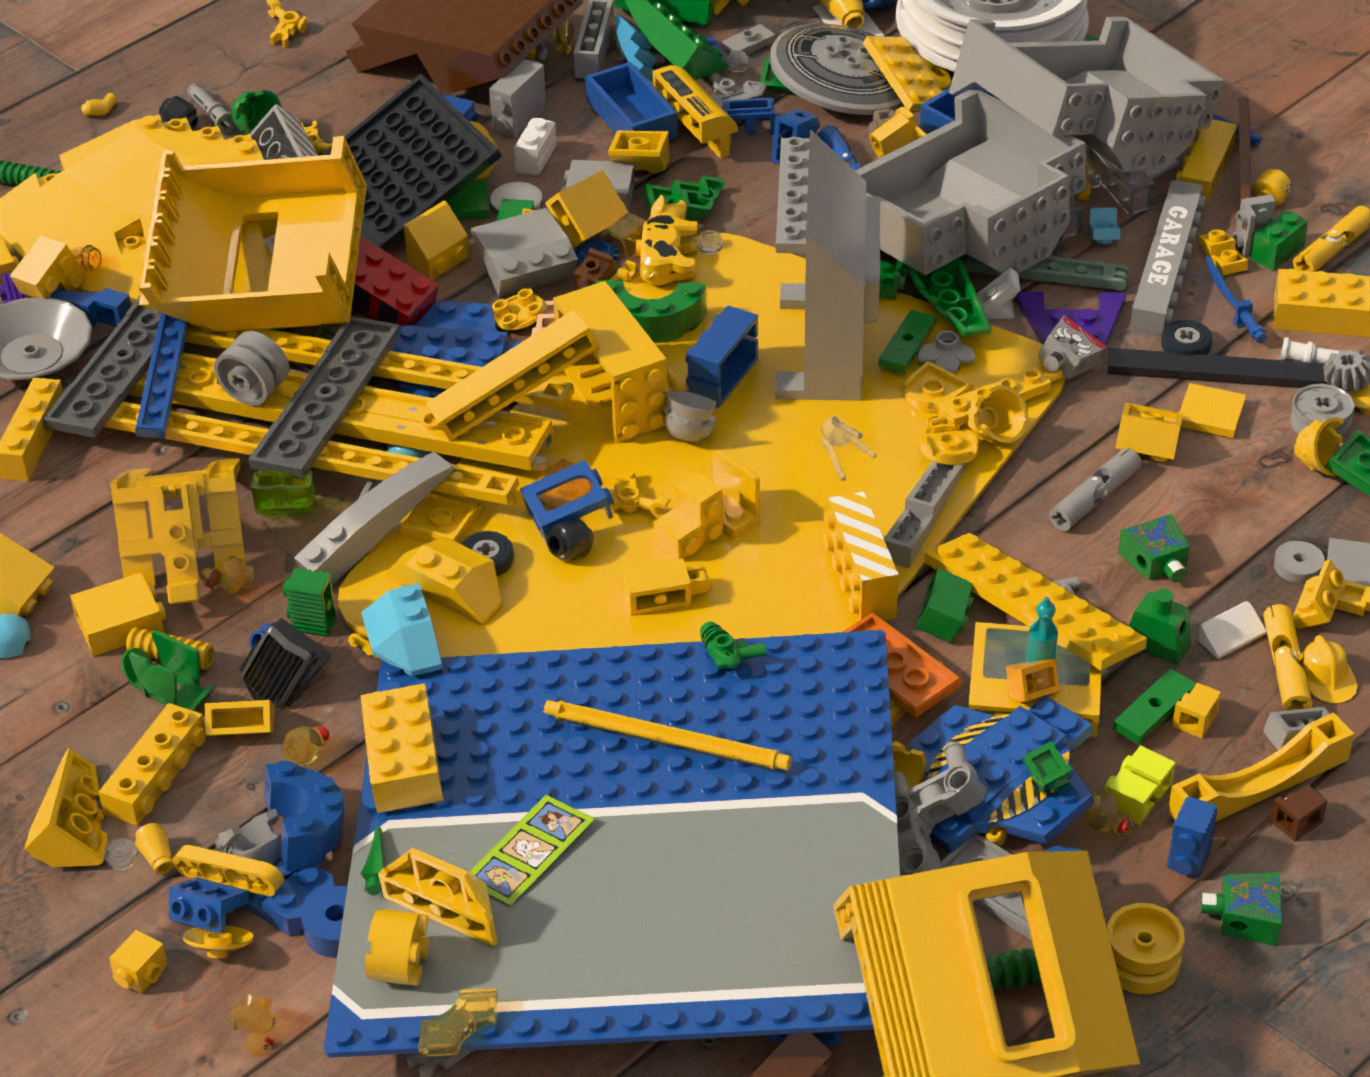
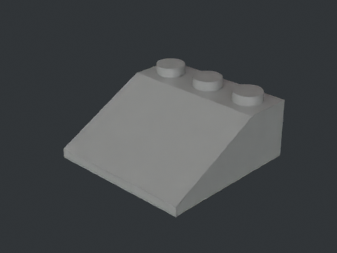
(525, 251)

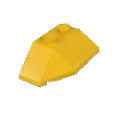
(451, 577)
(441, 892)

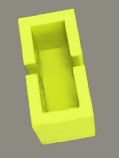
(1141, 778)

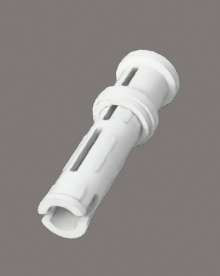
(1304, 352)

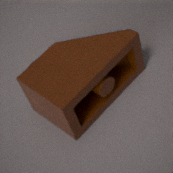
(795, 1057)

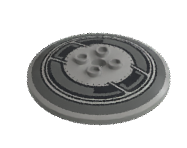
(832, 69)

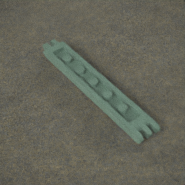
(1064, 271)

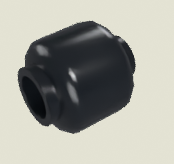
(178, 108)
(570, 540)

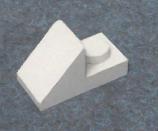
(998, 294)

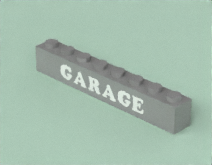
(1168, 258)

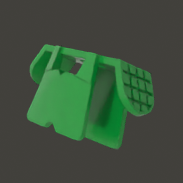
(160, 682)

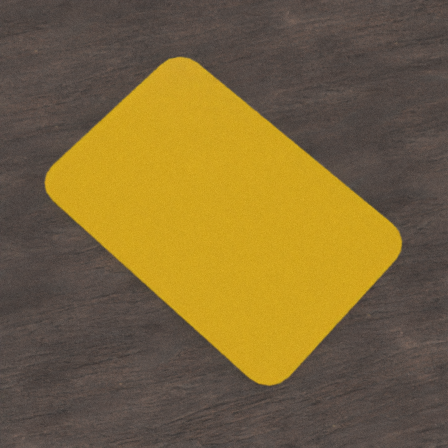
(778, 571)

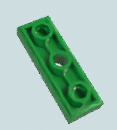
(907, 341)
(1153, 706)

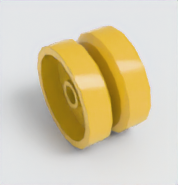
(1146, 947)

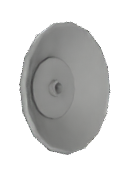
(40, 337)

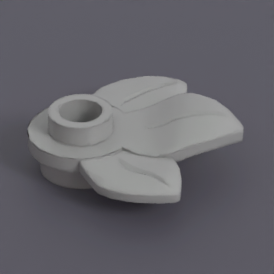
(946, 352)

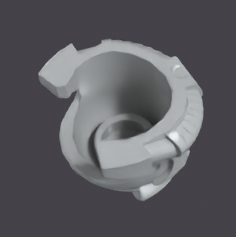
(254, 840)

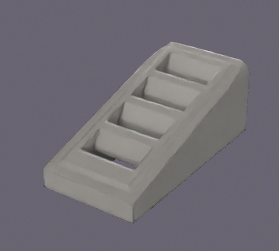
(1285, 725)

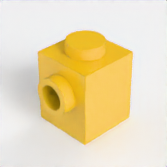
(138, 962)

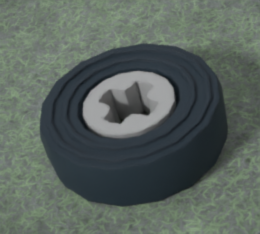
(1186, 337)
(497, 545)

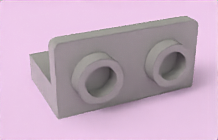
(1251, 217)

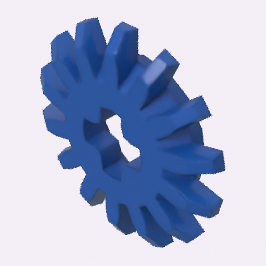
(599, 245)

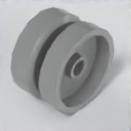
(251, 368)

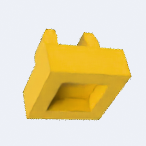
(628, 275)

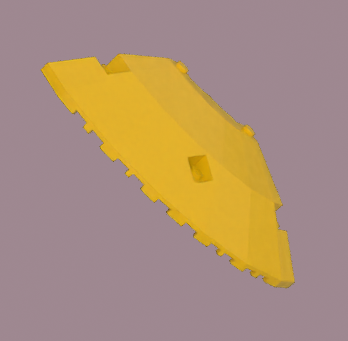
(108, 196)

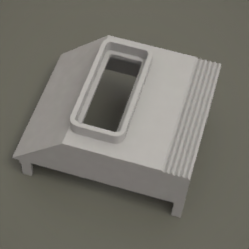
(838, 228)

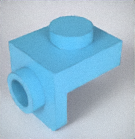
(1103, 224)

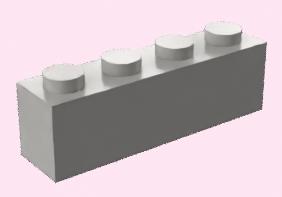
(593, 38)

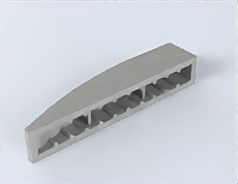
(372, 517)

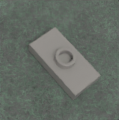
(749, 40)

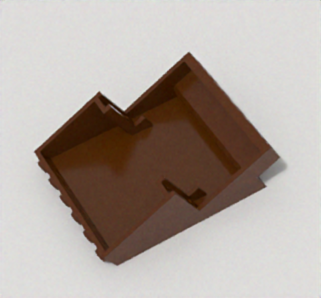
(456, 39)

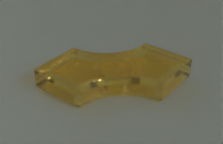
(447, 1031)

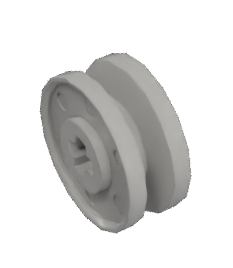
(1319, 404)

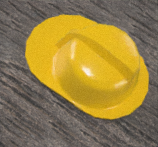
(1328, 671)

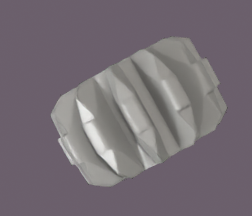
(1348, 370)

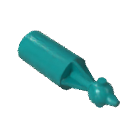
(1043, 633)

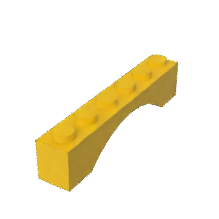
(1309, 753)

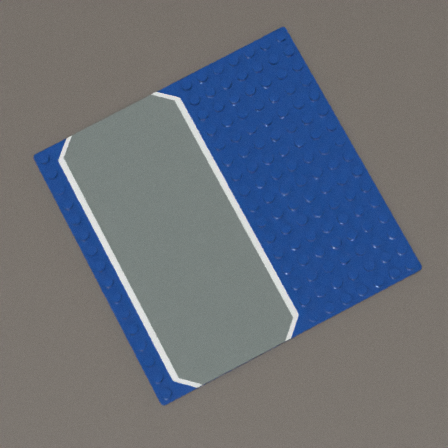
(695, 886)

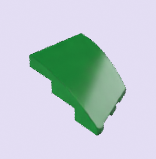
(698, 196)

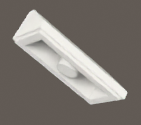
(1231, 630)

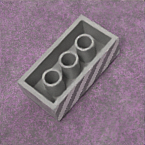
(282, 136)

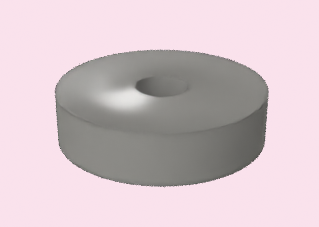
(1298, 561)

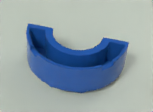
(312, 811)

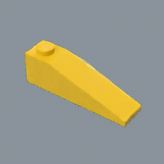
(69, 820)

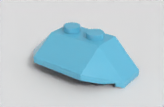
(403, 631)

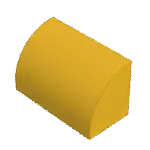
(239, 718)

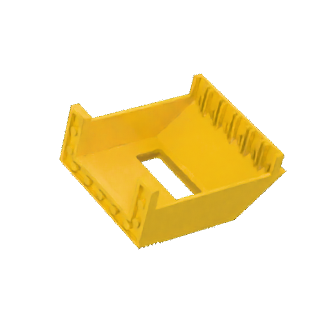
(199, 235)
(933, 983)

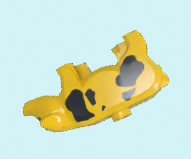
(665, 244)

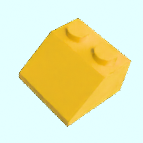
(645, 148)
(436, 241)
(1149, 431)

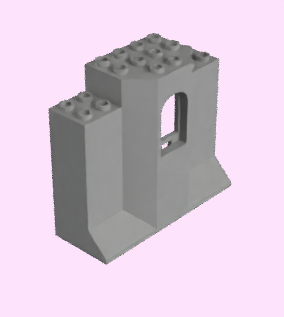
(1118, 94)
(997, 173)

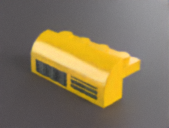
(696, 108)

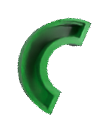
(668, 316)

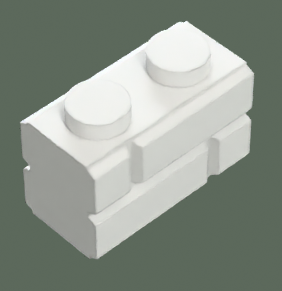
(535, 146)

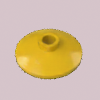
(218, 944)

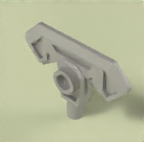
(727, 90)

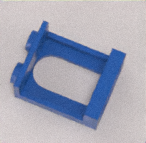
(592, 501)

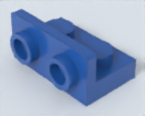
(204, 903)

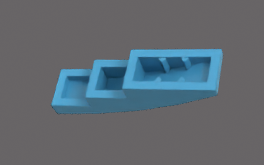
(635, 46)

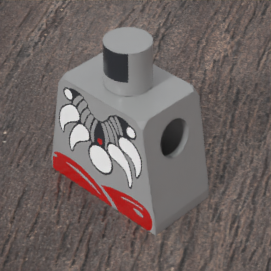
(1070, 349)

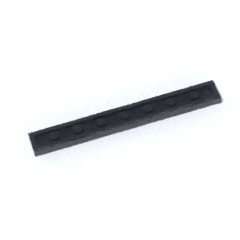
(1215, 368)

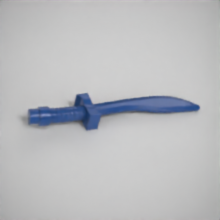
(1242, 309)

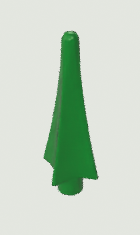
(374, 864)

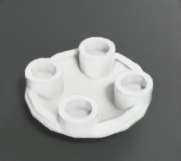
(516, 191)

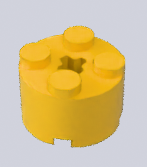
(397, 947)

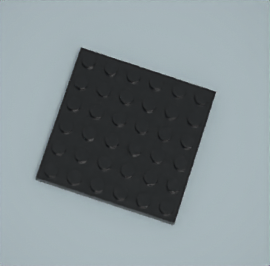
(414, 158)

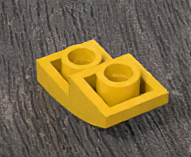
(1222, 252)

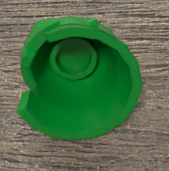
(252, 108)

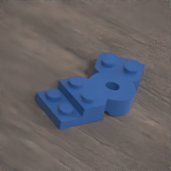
(305, 904)

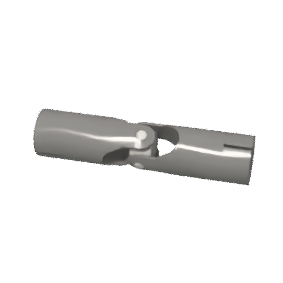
(1095, 489)

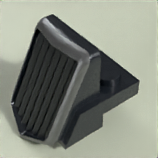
(282, 664)

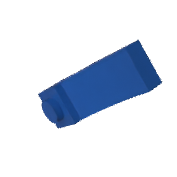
(100, 306)

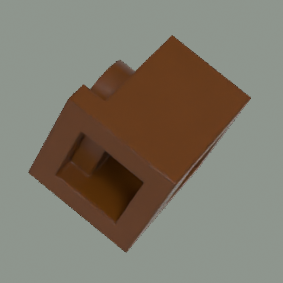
(594, 267)
(1299, 812)

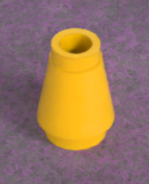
(155, 847)

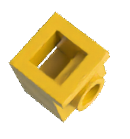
(1197, 710)

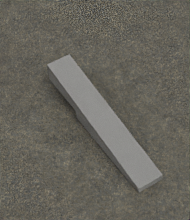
(921, 511)

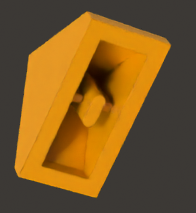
(1032, 679)

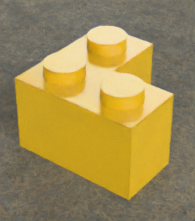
(46, 268)
(694, 520)

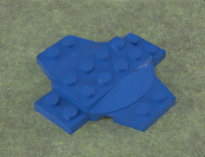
(454, 334)

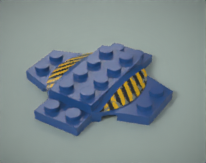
(996, 750)

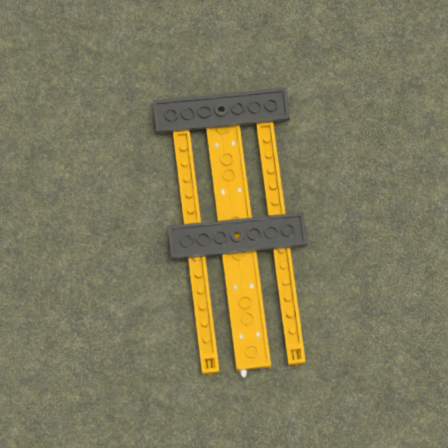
(313, 406)

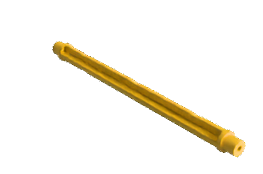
(668, 735)

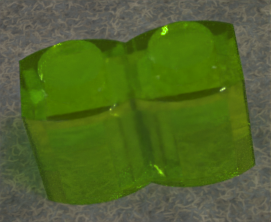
(282, 493)

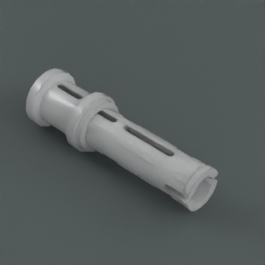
(215, 111)

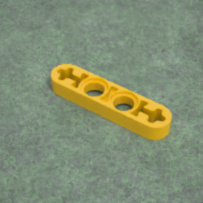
(228, 869)

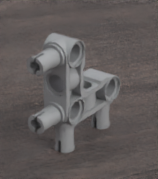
(930, 803)

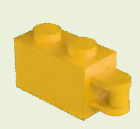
(663, 585)

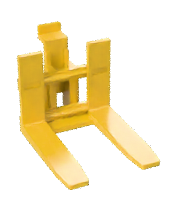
(178, 531)

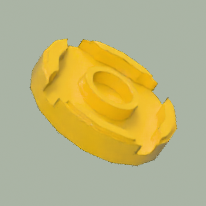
(949, 444)

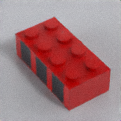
(389, 288)

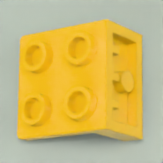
(740, 494)

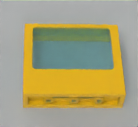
(1007, 645)

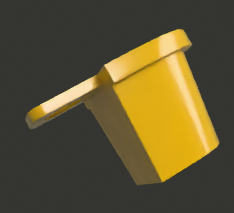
(895, 133)

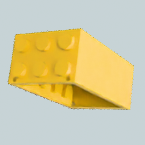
(626, 374)

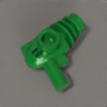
(724, 648)

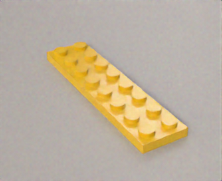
(1019, 590)

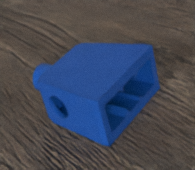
(792, 124)

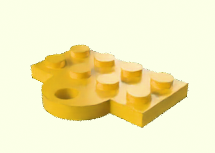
(907, 72)

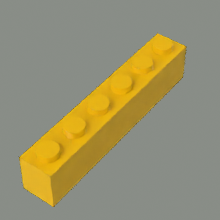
(512, 375)

